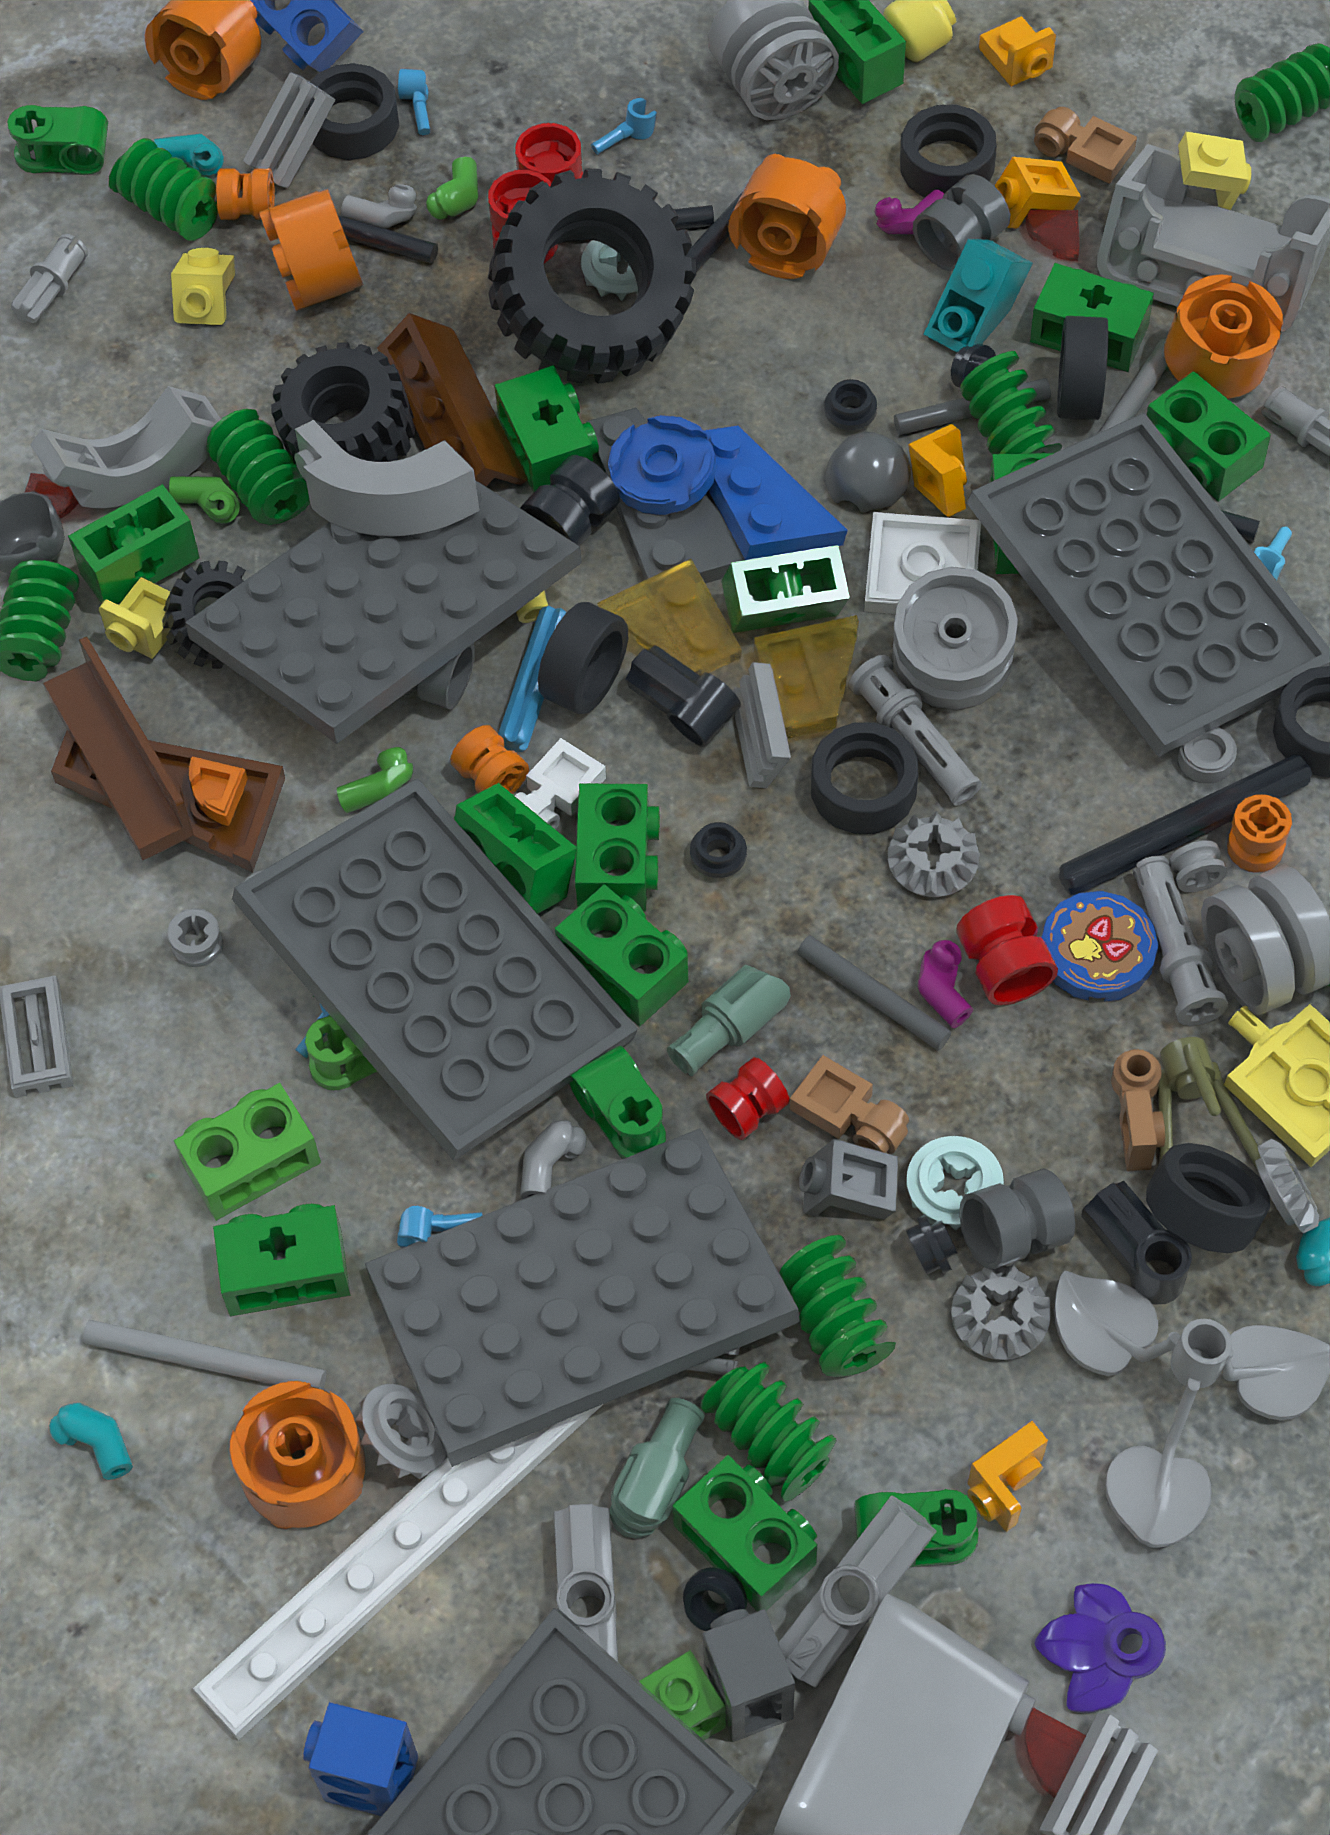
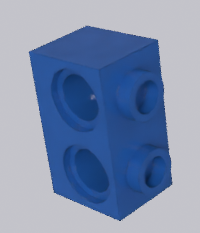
(296, 22)
(360, 1758)

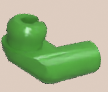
(209, 492)

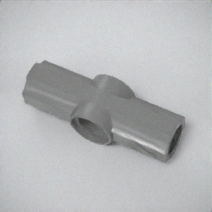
(877, 1558)
(587, 1569)

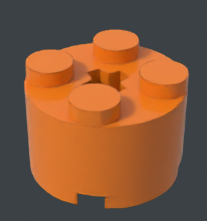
(204, 43)
(788, 216)
(311, 249)
(1224, 334)
(303, 1489)

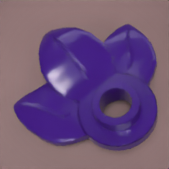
(1091, 1647)

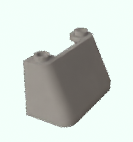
(1171, 240)
(906, 1733)

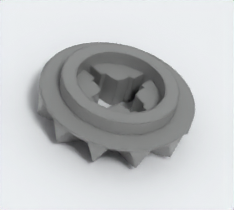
(911, 864)
(1286, 1186)
(1002, 1337)
(404, 1406)

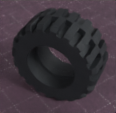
(619, 218)

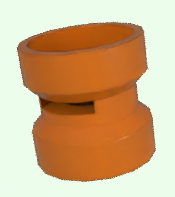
(244, 192)
(487, 762)
(1259, 833)

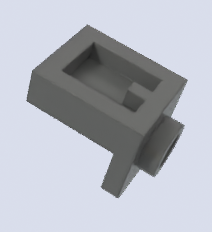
(850, 1179)

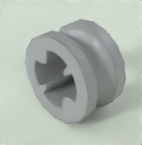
(1198, 866)
(195, 954)

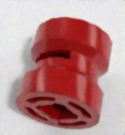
(747, 1098)

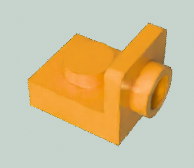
(1018, 50)
(1036, 185)
(939, 469)
(1009, 1463)

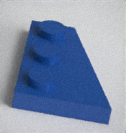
(764, 503)

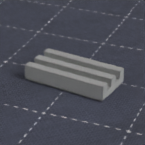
(283, 126)
(761, 726)
(41, 1077)
(1109, 1793)

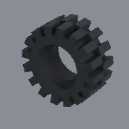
(184, 597)

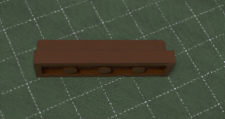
(449, 398)
(119, 755)

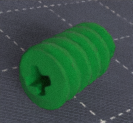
(1284, 92)
(166, 189)
(1004, 410)
(258, 467)
(35, 618)
(831, 1311)
(769, 1429)

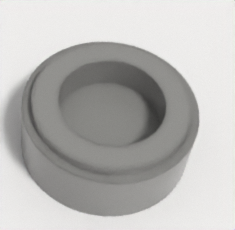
(1208, 756)

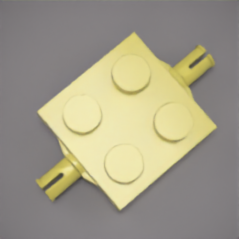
(1287, 1079)

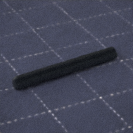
(1181, 825)

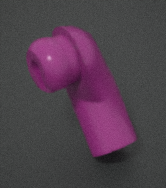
(899, 220)
(938, 980)

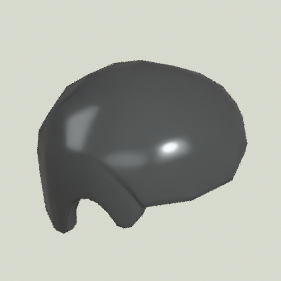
(868, 471)
(28, 530)

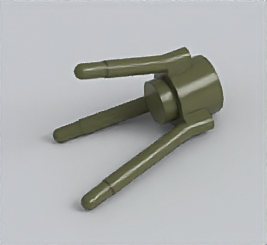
(1194, 1075)

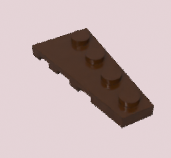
(236, 843)

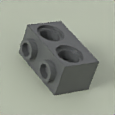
(748, 1672)

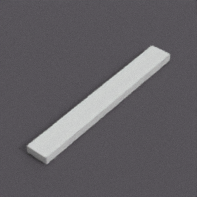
(368, 1577)

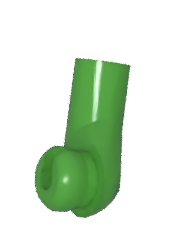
(458, 194)
(372, 788)

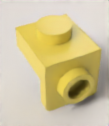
(1216, 165)
(201, 285)
(137, 619)

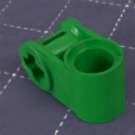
(62, 141)
(620, 1102)
(931, 1507)

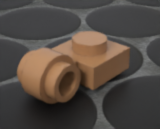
(1095, 149)
(1136, 1081)
(837, 1098)

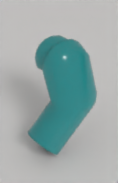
(195, 151)
(1314, 1254)
(96, 1429)

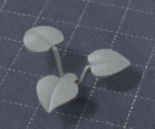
(1274, 1370)

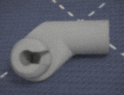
(384, 214)
(540, 1156)

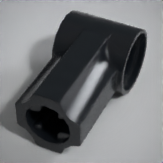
(692, 702)
(1136, 1239)

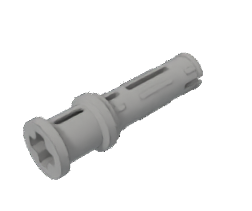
(900, 709)
(1183, 961)

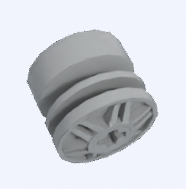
(773, 55)

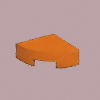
(216, 788)

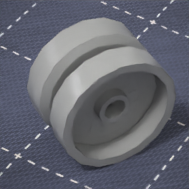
(954, 637)
(1269, 939)

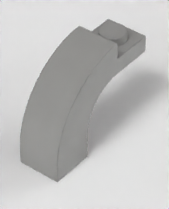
(131, 463)
(385, 496)

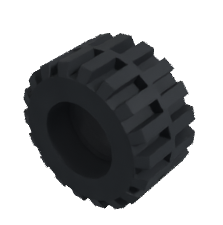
(343, 381)

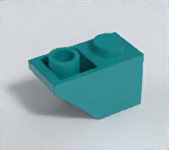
(977, 294)

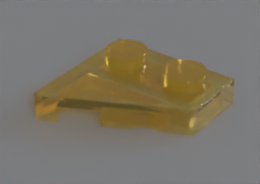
(678, 617)
(810, 672)

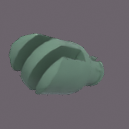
(730, 1017)
(655, 1472)

